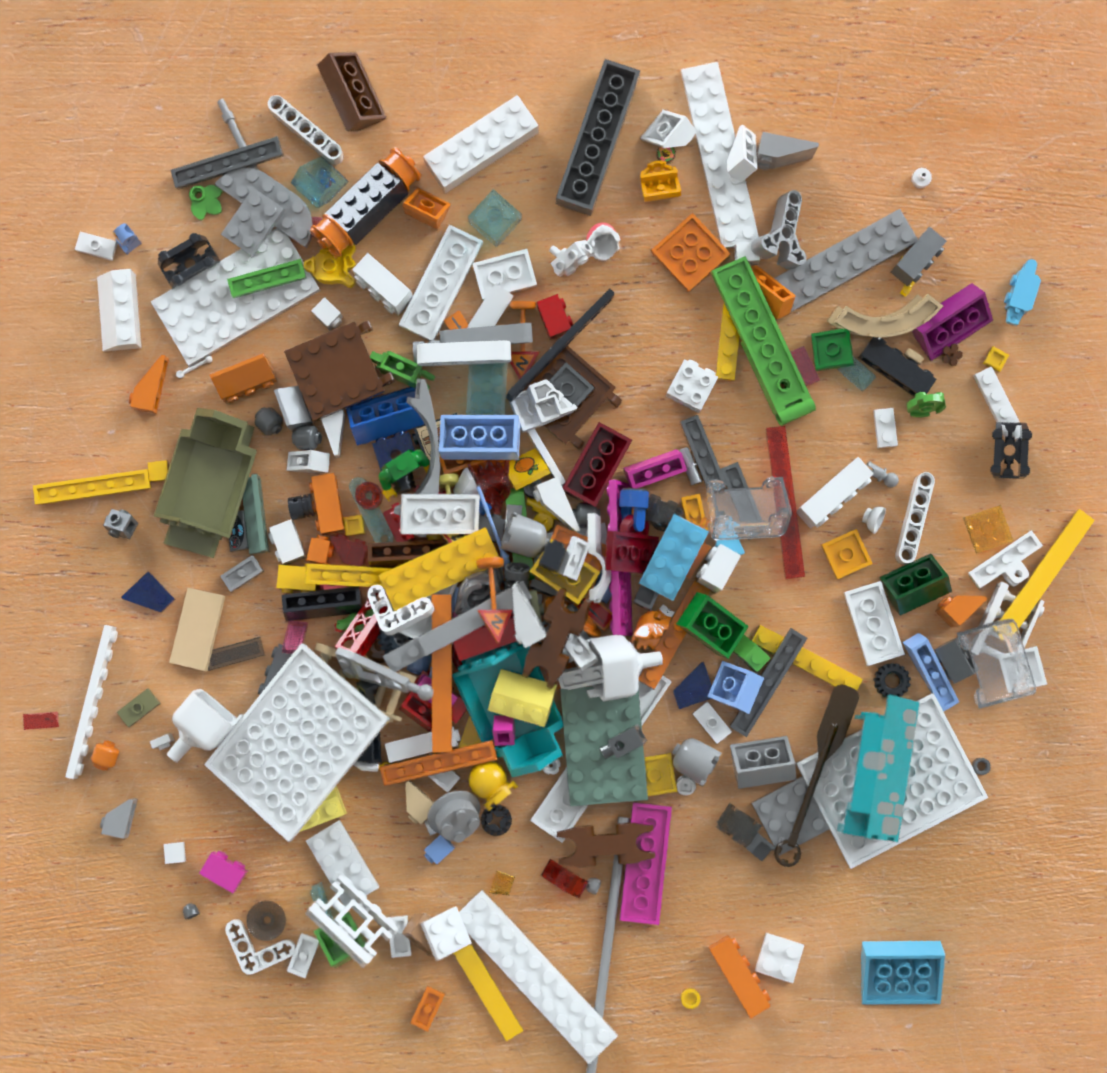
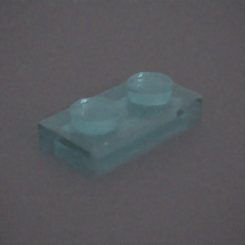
(858, 374)
(319, 893)

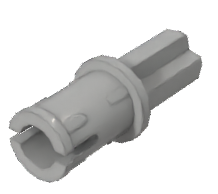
(692, 471)

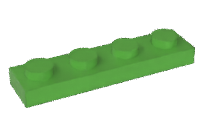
(266, 278)

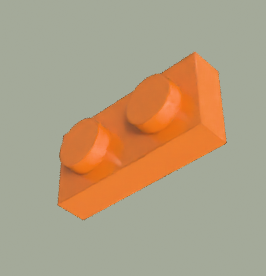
(427, 1008)

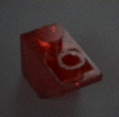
(350, 552)
(564, 878)

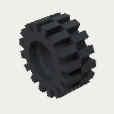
(903, 680)

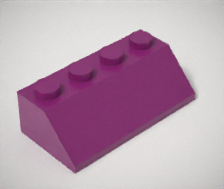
(955, 321)

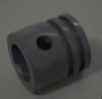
(405, 484)
(300, 507)

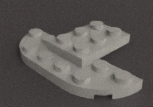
(263, 207)

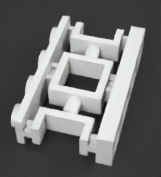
(343, 934)

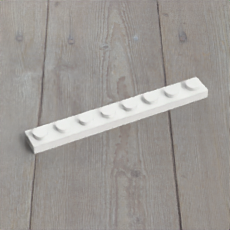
(90, 710)

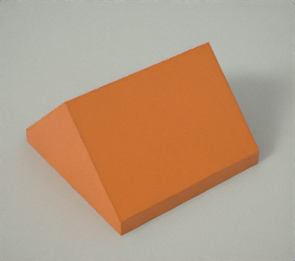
(426, 208)

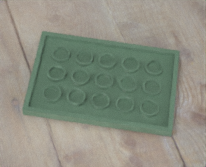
(588, 728)

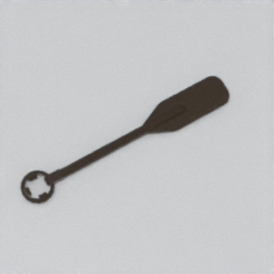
(829, 739)

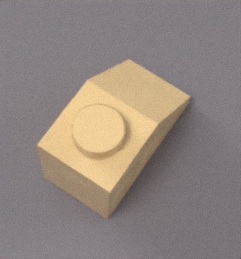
(417, 803)

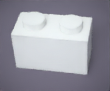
(287, 542)

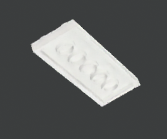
(441, 283)

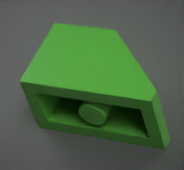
(751, 654)

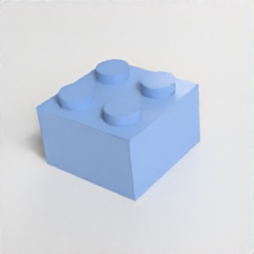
(735, 687)

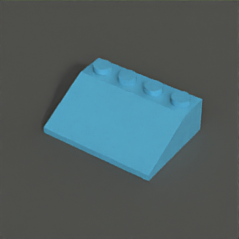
(902, 972)

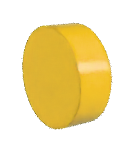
(690, 998)

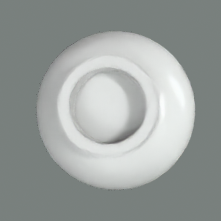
(874, 518)

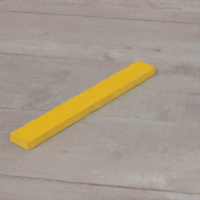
(1048, 567)

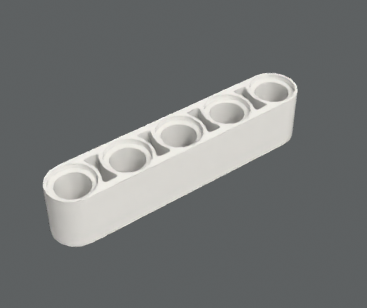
(301, 122)
(463, 353)
(921, 511)

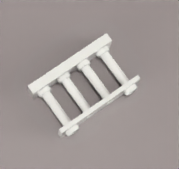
(994, 611)

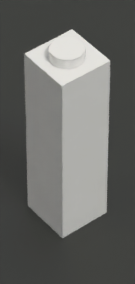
(415, 746)

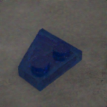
(149, 593)
(693, 688)

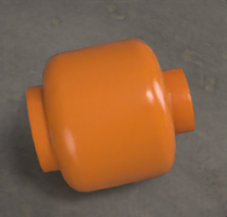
(104, 755)

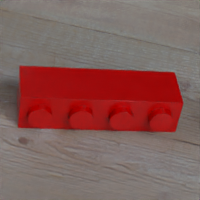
(482, 640)

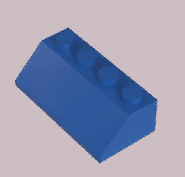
(383, 416)

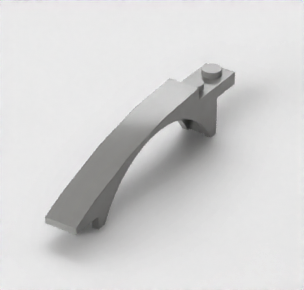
(423, 406)
(448, 632)

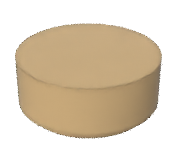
(914, 355)

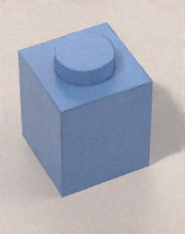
(438, 849)

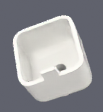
(620, 667)
(201, 724)

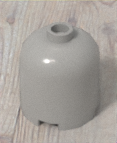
(524, 536)
(695, 760)

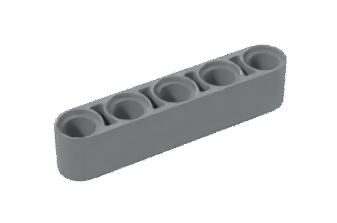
(514, 333)

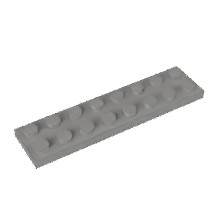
(848, 259)

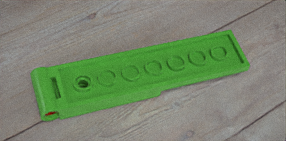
(763, 341)

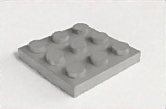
(779, 812)

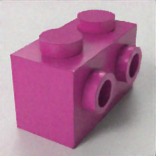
(224, 871)

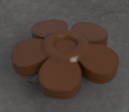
(951, 354)

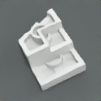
(540, 405)

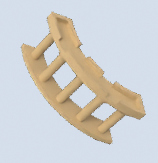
(906, 319)
(327, 653)

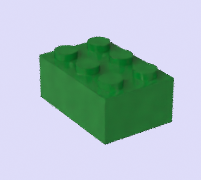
(712, 625)

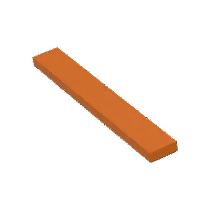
(442, 680)

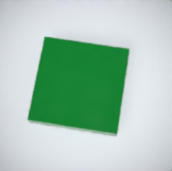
(832, 349)

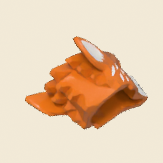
(651, 628)

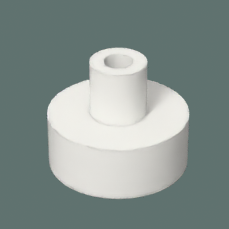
(921, 178)

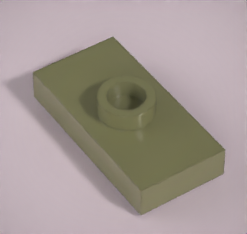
(538, 608)
(138, 707)

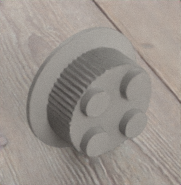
(455, 815)

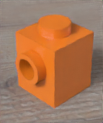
(320, 550)

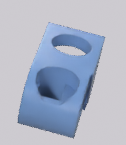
(126, 238)

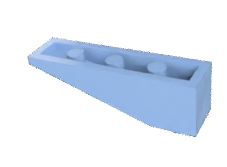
(931, 670)

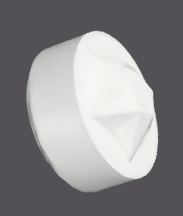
(685, 785)

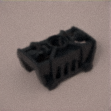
(184, 252)
(1021, 450)

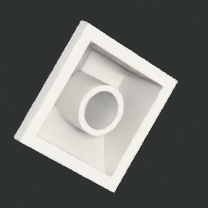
(669, 130)

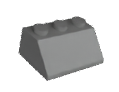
(763, 762)

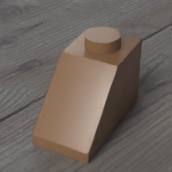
(415, 933)

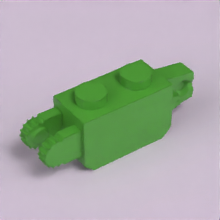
(400, 368)

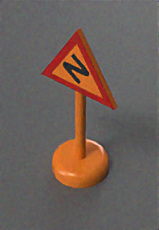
(523, 360)
(494, 619)

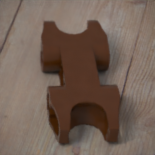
(563, 624)
(619, 843)

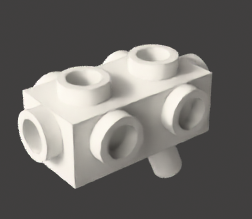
(570, 258)

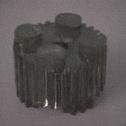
(660, 513)
(738, 825)

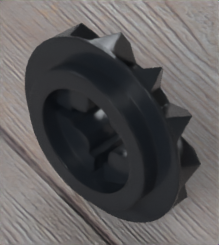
(505, 823)

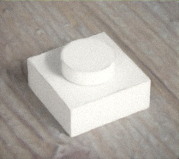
(162, 742)

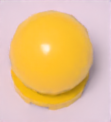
(490, 782)

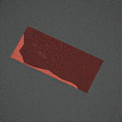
(40, 720)

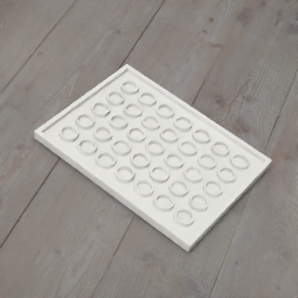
(296, 742)
(937, 785)

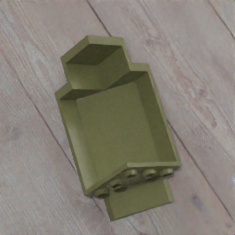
(206, 481)

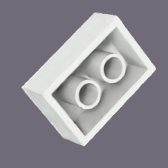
(382, 284)
(718, 568)

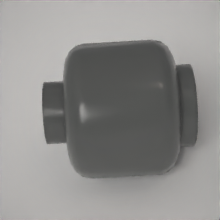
(268, 421)
(306, 437)
(581, 512)

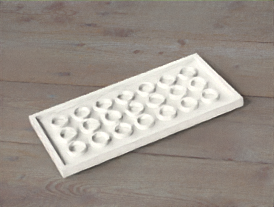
(207, 318)

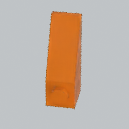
(777, 296)
(149, 389)

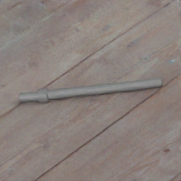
(229, 118)

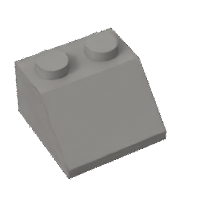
(293, 407)

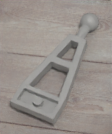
(351, 667)

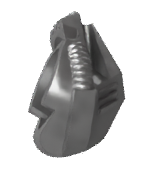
(474, 591)

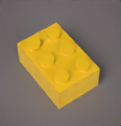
(575, 588)

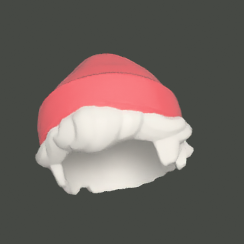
(603, 241)

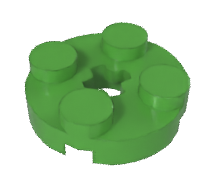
(926, 403)

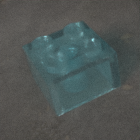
(495, 218)

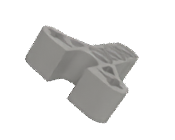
(783, 233)

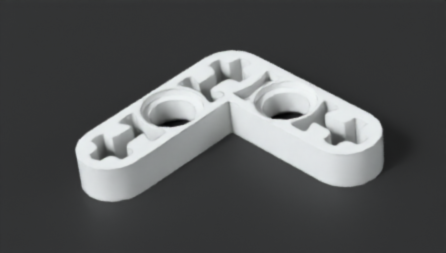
(391, 616)
(256, 957)

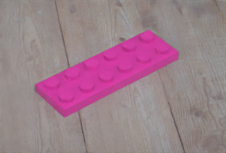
(646, 878)

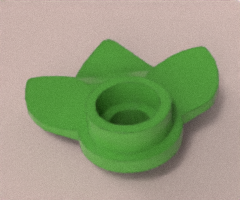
(207, 203)

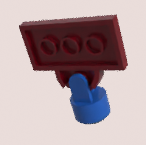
(631, 546)

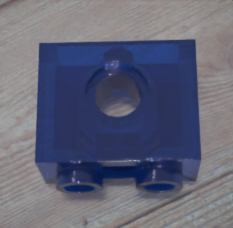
(385, 447)

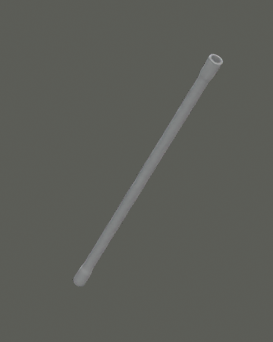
(607, 942)

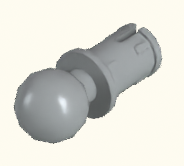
(890, 479)

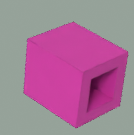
(504, 730)

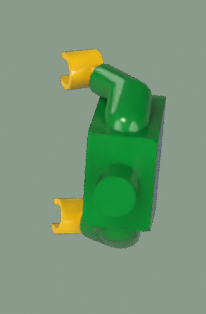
(399, 468)

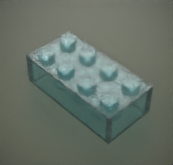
(487, 389)

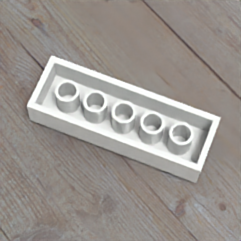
(481, 144)

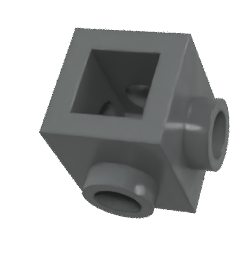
(120, 524)

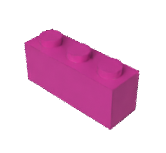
(655, 469)

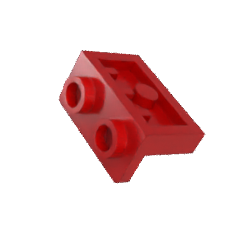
(394, 524)

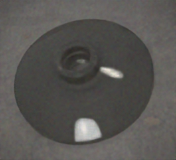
(257, 925)

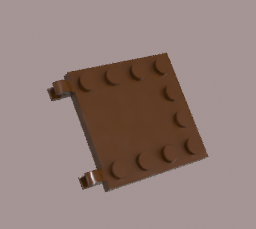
(336, 370)
(567, 427)

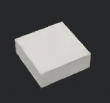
(174, 852)

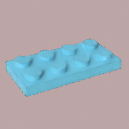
(673, 557)

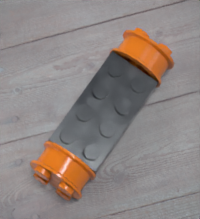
(366, 203)

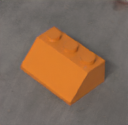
(244, 378)

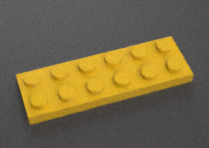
(437, 569)

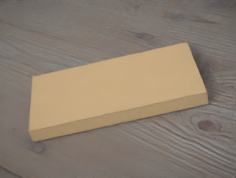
(197, 629)

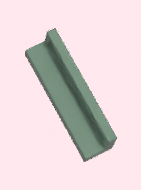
(255, 516)

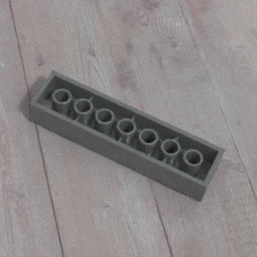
(597, 137)

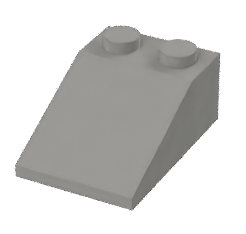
(779, 151)

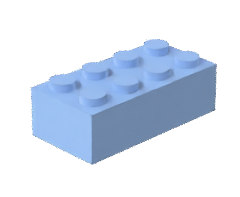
(479, 437)

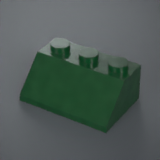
(916, 584)

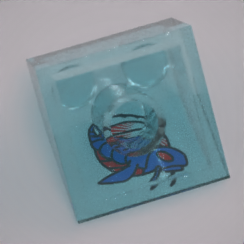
(318, 181)

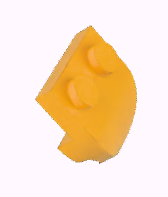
(659, 181)

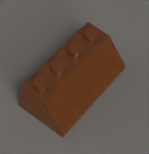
(351, 90)

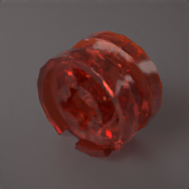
(369, 487)

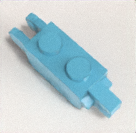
(1022, 293)

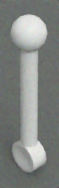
(180, 374)

